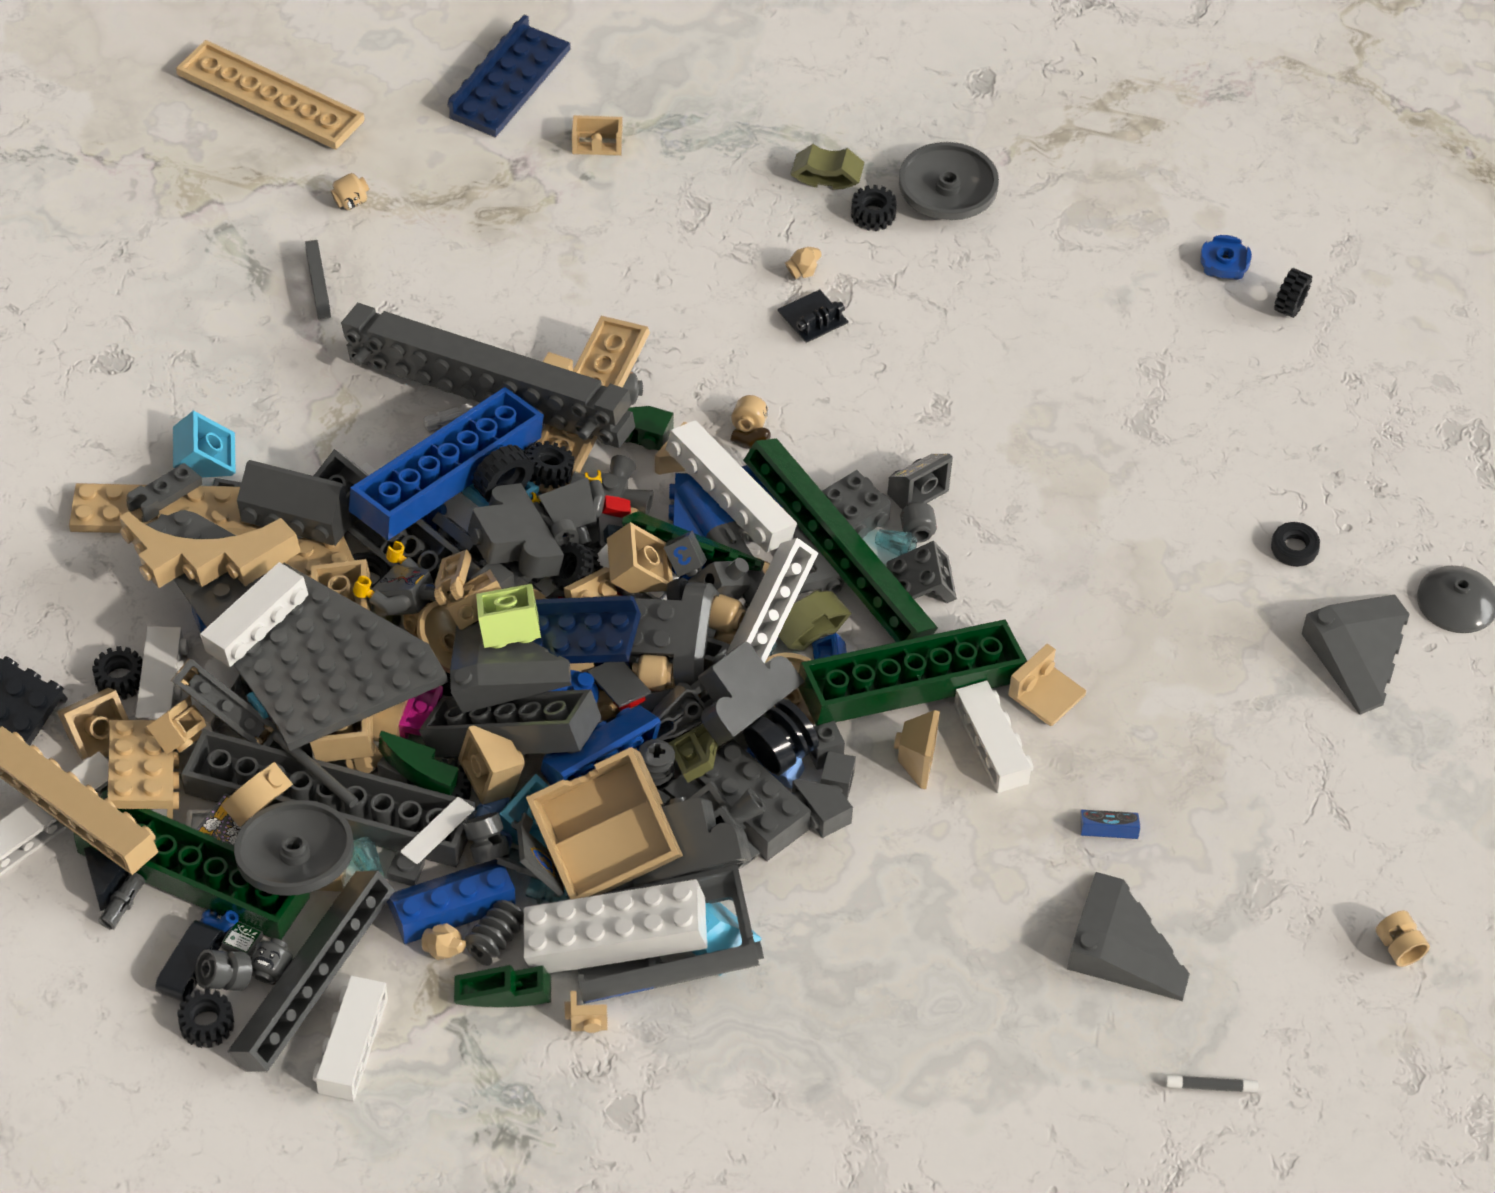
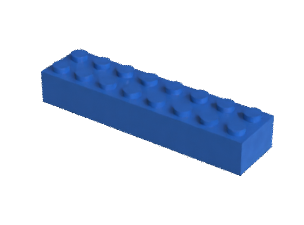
(442, 463)

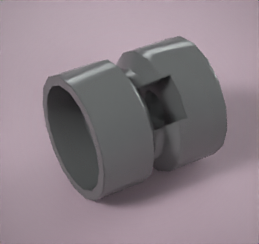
(486, 837)
(223, 970)

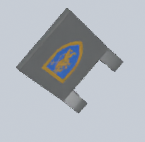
(537, 856)

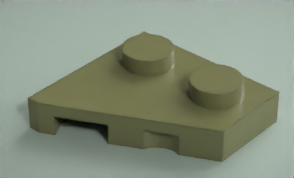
(695, 752)

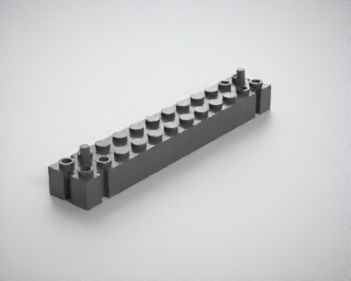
(480, 370)

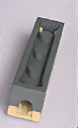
(224, 703)

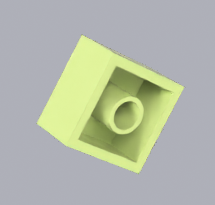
(508, 616)

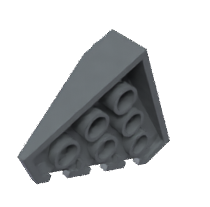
(1358, 645)
(499, 675)
(1122, 944)

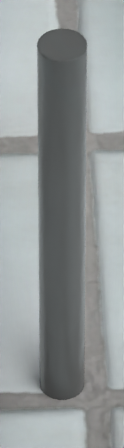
(320, 773)

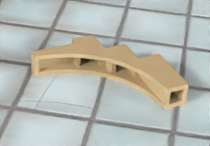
(204, 560)

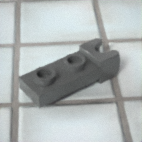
(163, 491)

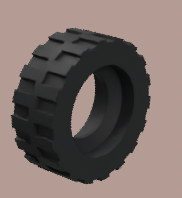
(505, 459)

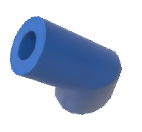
(224, 923)

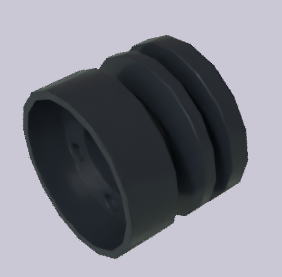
(781, 737)

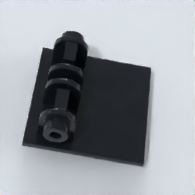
(814, 315)

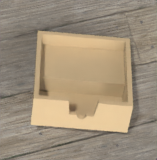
(605, 826)

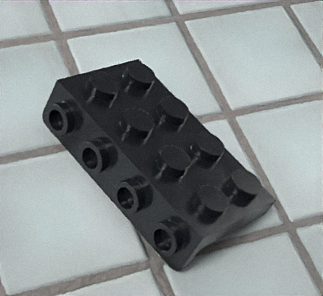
(26, 699)

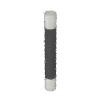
(1212, 1083)

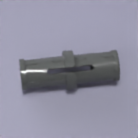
(121, 900)

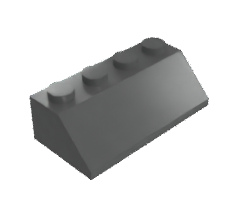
(306, 503)

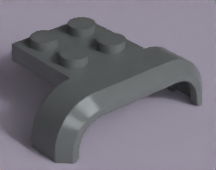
(677, 629)

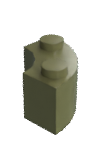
(827, 168)
(813, 618)

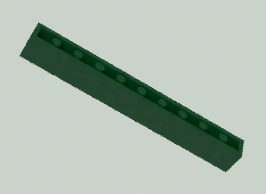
(838, 541)

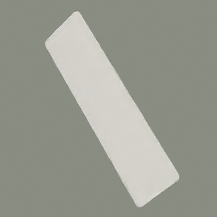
(437, 830)

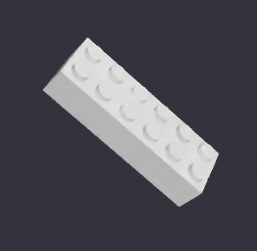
(615, 927)

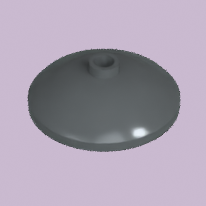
(1457, 599)

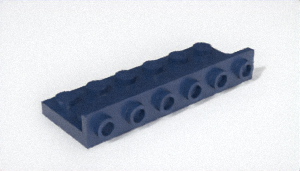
(506, 78)
(588, 628)

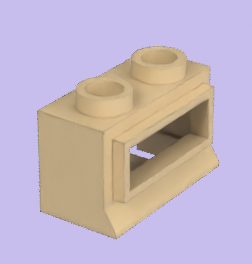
(597, 128)
(178, 727)

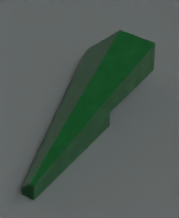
(712, 550)

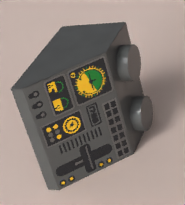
(921, 481)

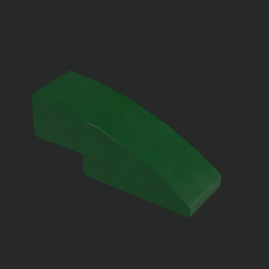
(418, 763)
(503, 987)

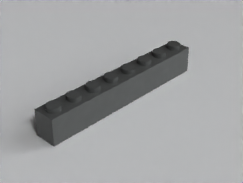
(311, 971)

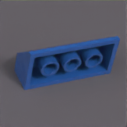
(628, 730)
(450, 899)

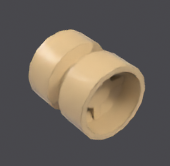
(1402, 938)

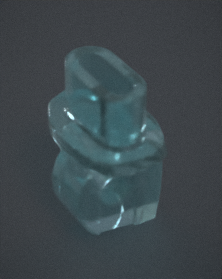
(540, 891)

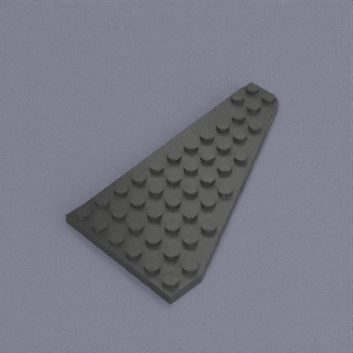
(326, 657)

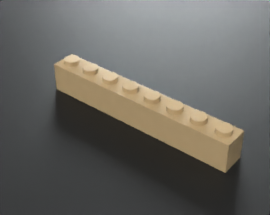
(74, 804)

